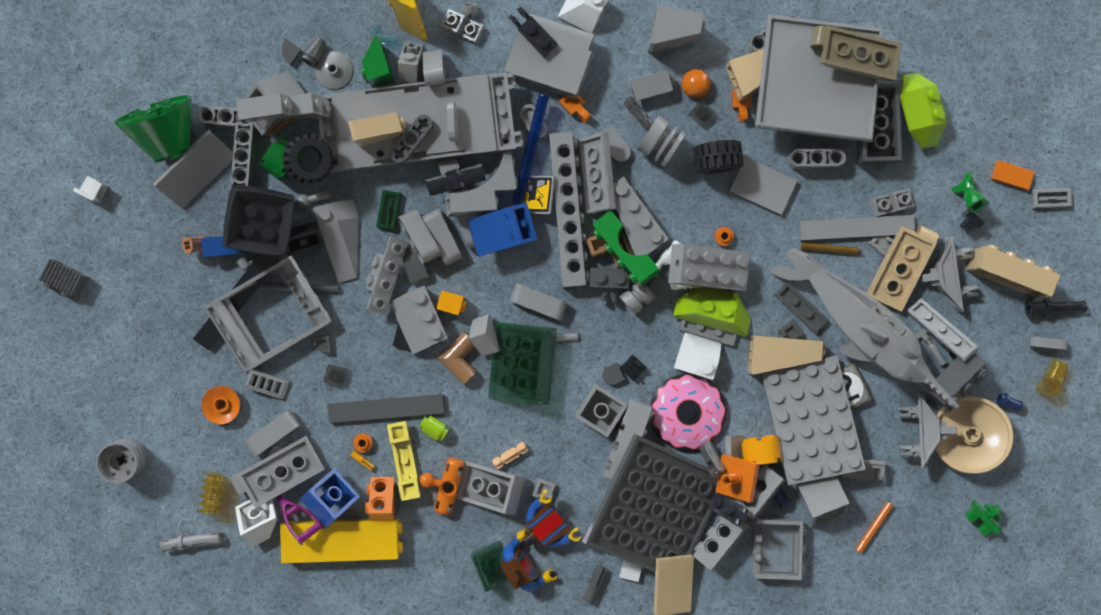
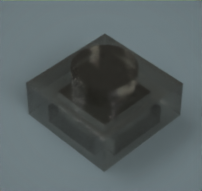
(701, 113)
(335, 375)

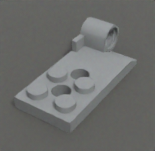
(261, 479)

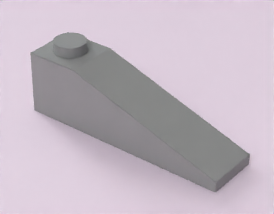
(339, 231)

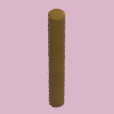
(829, 248)

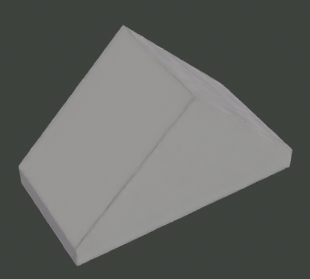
(484, 336)

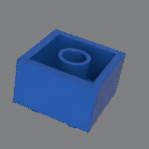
(330, 497)

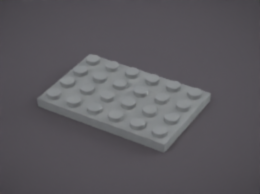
(813, 421)

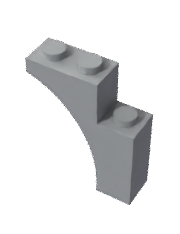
(283, 106)
(483, 199)

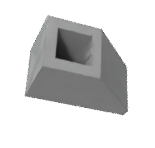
(410, 63)

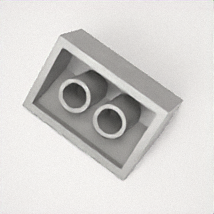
(418, 320)

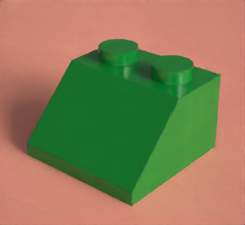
(376, 65)

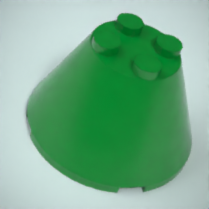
(161, 129)

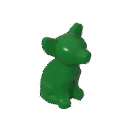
(972, 197)

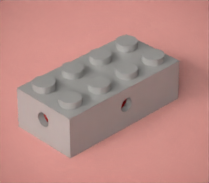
(709, 267)

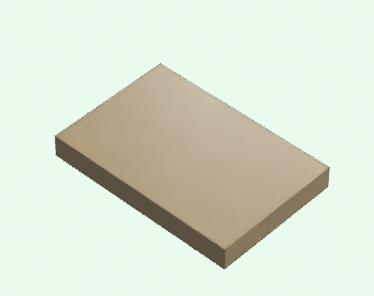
(673, 584)

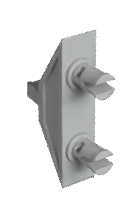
(945, 274)
(931, 431)

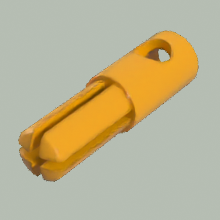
(359, 458)

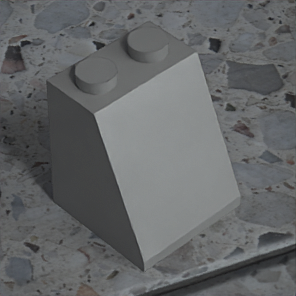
(675, 28)
(280, 83)
(822, 499)

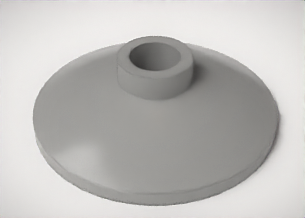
(340, 76)

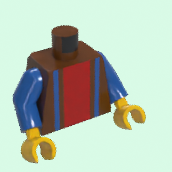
(546, 525)
(520, 568)

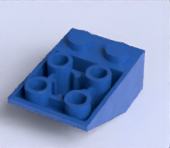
(502, 229)

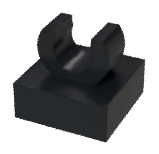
(633, 367)

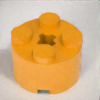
(763, 451)

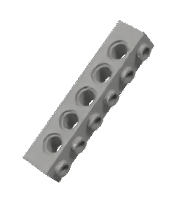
(725, 544)

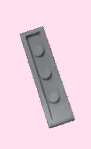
(943, 330)

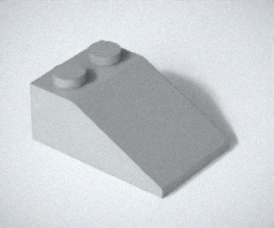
(490, 488)

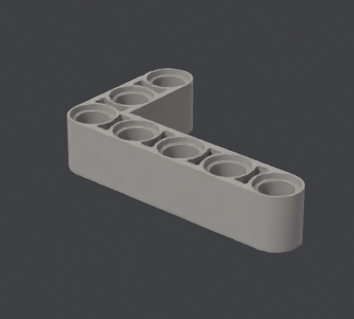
(240, 148)

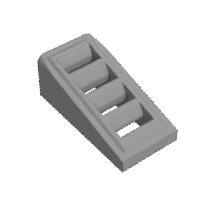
(250, 378)

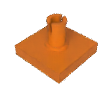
(738, 478)

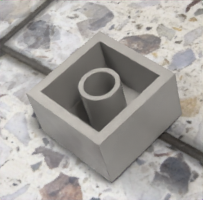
(601, 410)

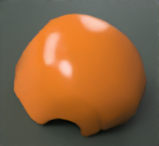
(696, 84)

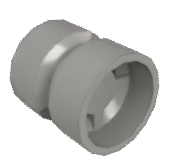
(637, 297)

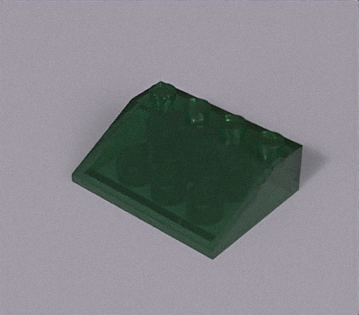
(523, 364)

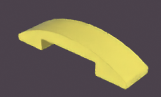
(404, 460)

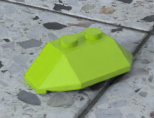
(922, 109)
(713, 309)

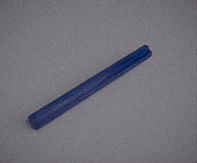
(530, 149)

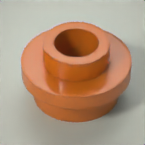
(719, 240)
(363, 436)

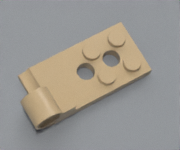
(913, 251)

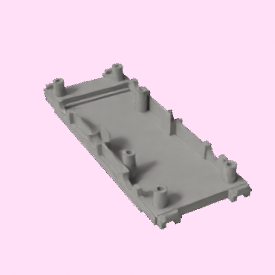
(483, 120)

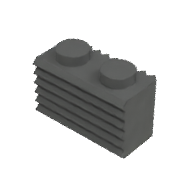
(63, 278)

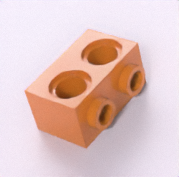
(385, 498)

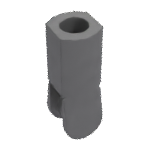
(712, 459)

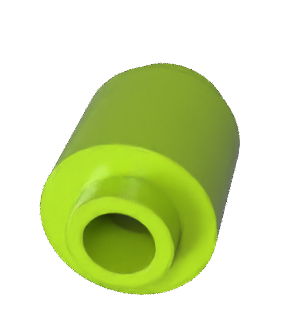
(433, 428)

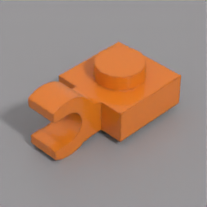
(574, 106)
(741, 106)

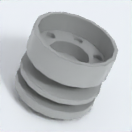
(661, 141)
(111, 464)

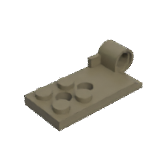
(840, 49)

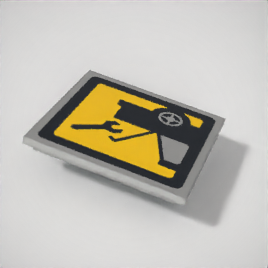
(540, 194)

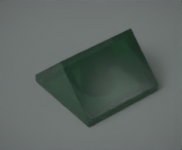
(488, 565)

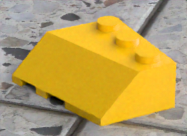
(409, 17)

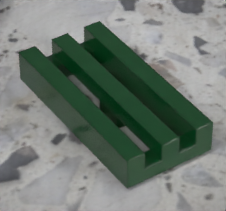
(396, 211)

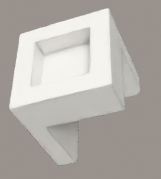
(92, 189)

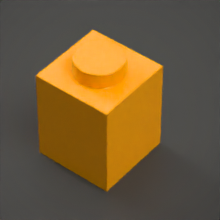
(451, 303)

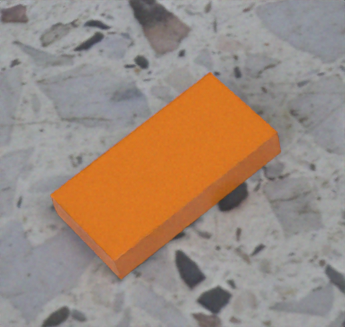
(1012, 175)

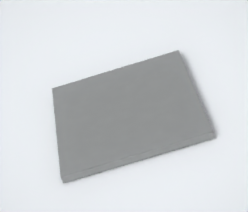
(808, 96)

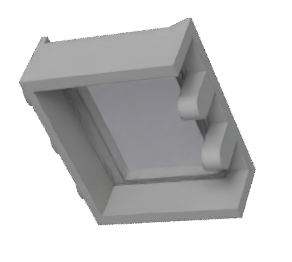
(778, 548)

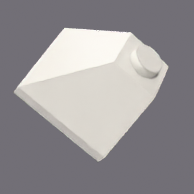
(583, 13)
(698, 356)
(256, 523)

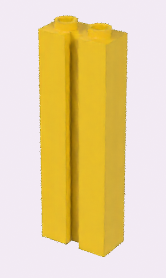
(342, 541)

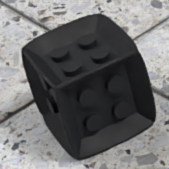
(258, 220)

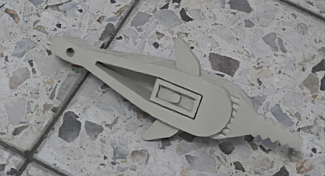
(871, 327)

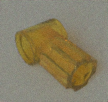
(1053, 376)

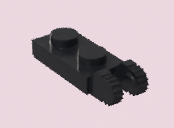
(534, 33)

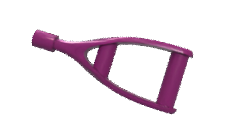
(293, 510)

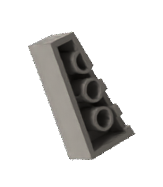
(639, 226)
(632, 422)

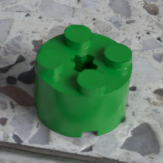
(274, 159)

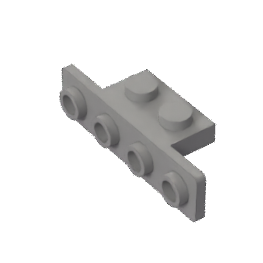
(384, 275)

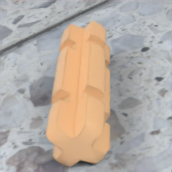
(510, 455)

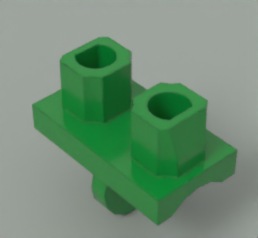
(990, 524)

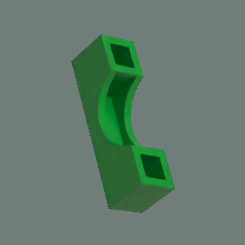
(640, 267)

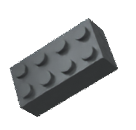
(886, 141)

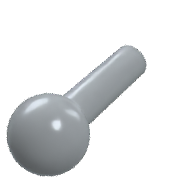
(304, 201)

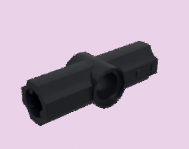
(455, 180)

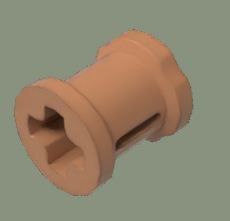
(192, 244)

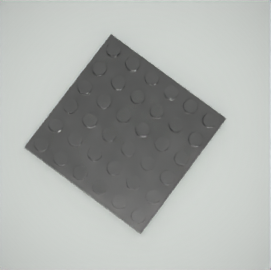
(652, 506)

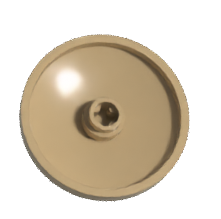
(981, 438)

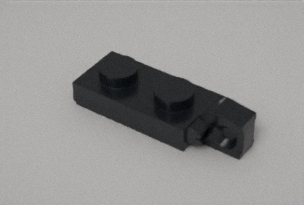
(730, 510)

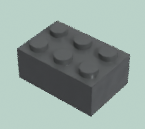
(957, 381)

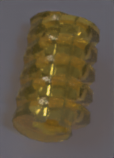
(212, 492)

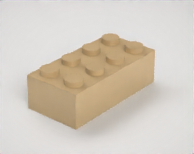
(1013, 272)

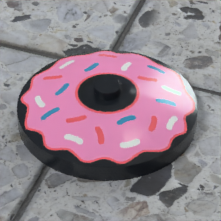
(688, 411)

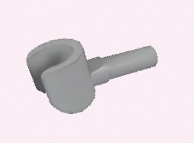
(244, 263)

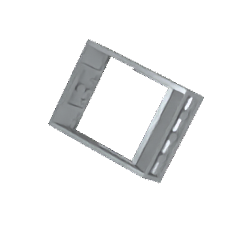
(235, 330)

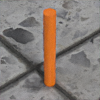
(874, 527)

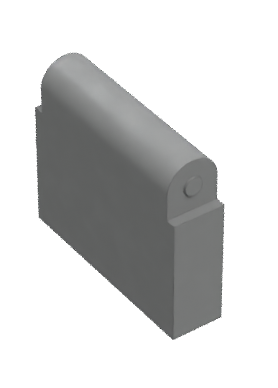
(562, 68)

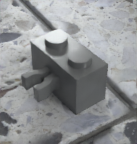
(608, 279)

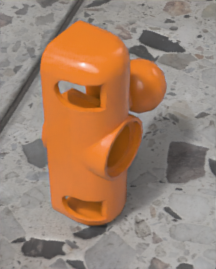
(444, 496)

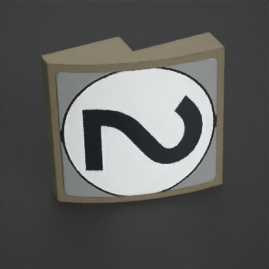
(855, 387)

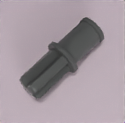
(594, 584)

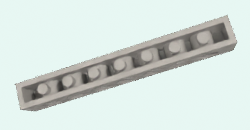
(557, 142)

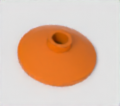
(211, 404)

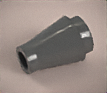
(313, 52)

